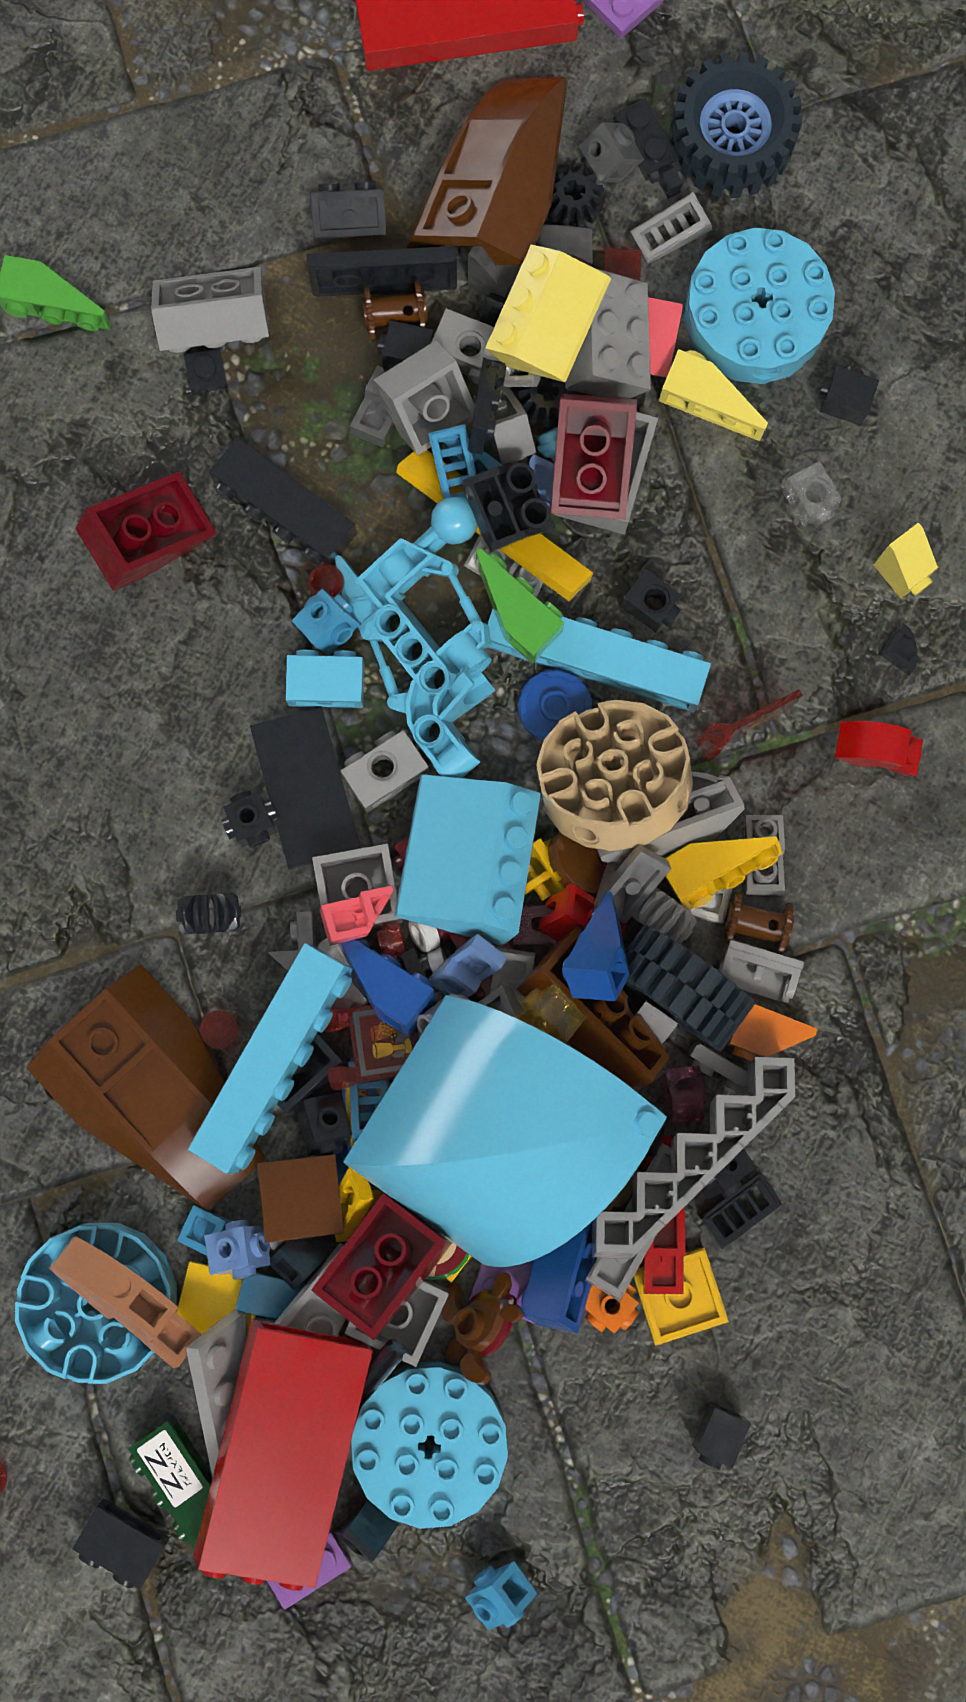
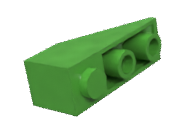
(37, 291)
(521, 616)

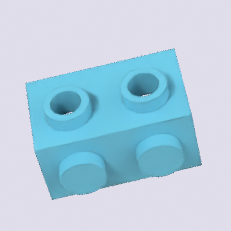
(325, 679)

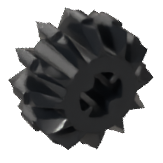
(586, 196)
(534, 401)
(208, 913)

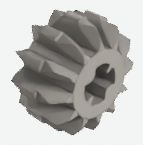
(666, 916)

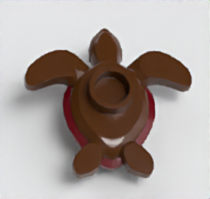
(480, 1325)

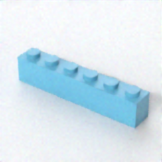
(619, 662)
(271, 1059)

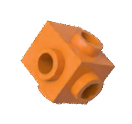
(613, 1318)

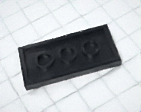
(382, 271)
(305, 786)

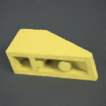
(705, 392)

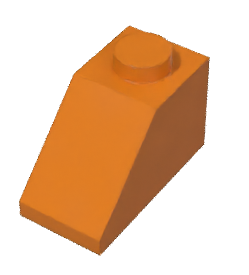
(767, 1033)

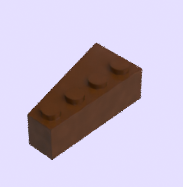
(610, 1031)

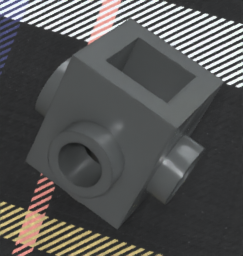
(611, 151)

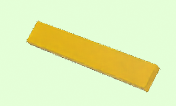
(534, 554)

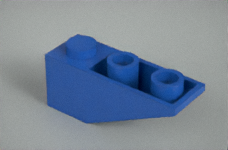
(598, 961)
(389, 989)

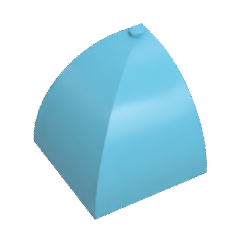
(503, 1135)

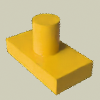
(355, 1201)

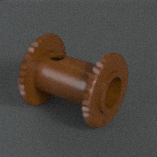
(380, 310)
(754, 923)

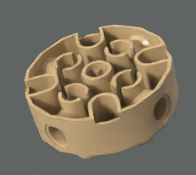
(615, 775)

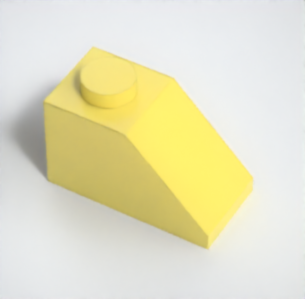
(908, 562)

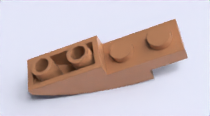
(127, 1298)

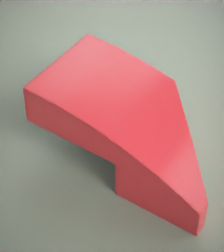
(355, 916)

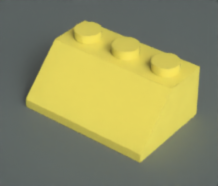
(547, 313)

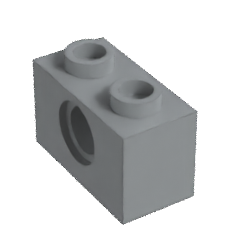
(460, 331)
(374, 790)

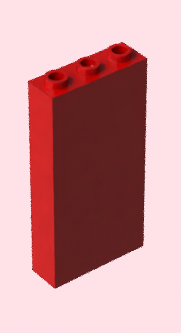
(438, 30)
(282, 1456)

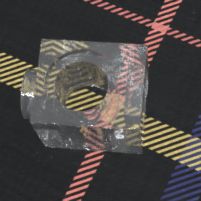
(817, 480)

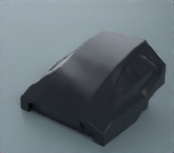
(507, 504)

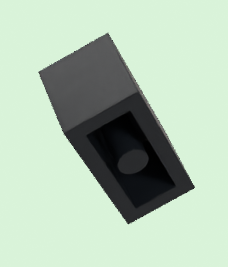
(120, 1544)

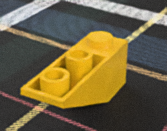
(711, 866)

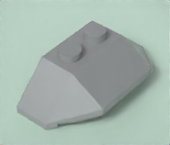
(710, 811)

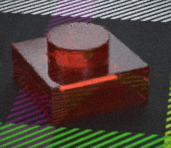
(623, 262)

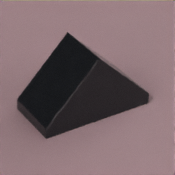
(366, 1531)

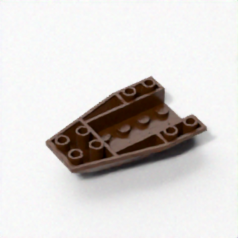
(497, 173)
(140, 1083)

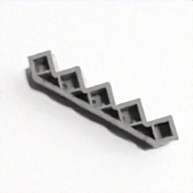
(696, 1159)

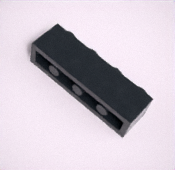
(282, 503)

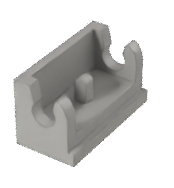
(760, 971)

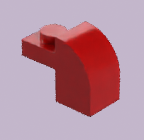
(879, 746)

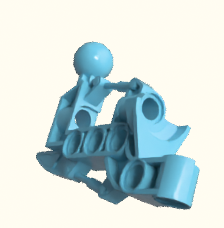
(379, 597)

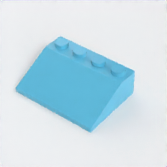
(468, 857)

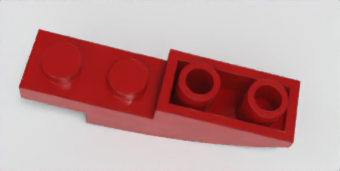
(665, 1257)

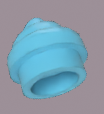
(547, 444)

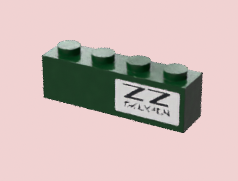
(177, 1476)

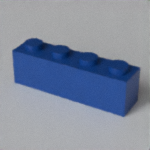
(558, 1284)

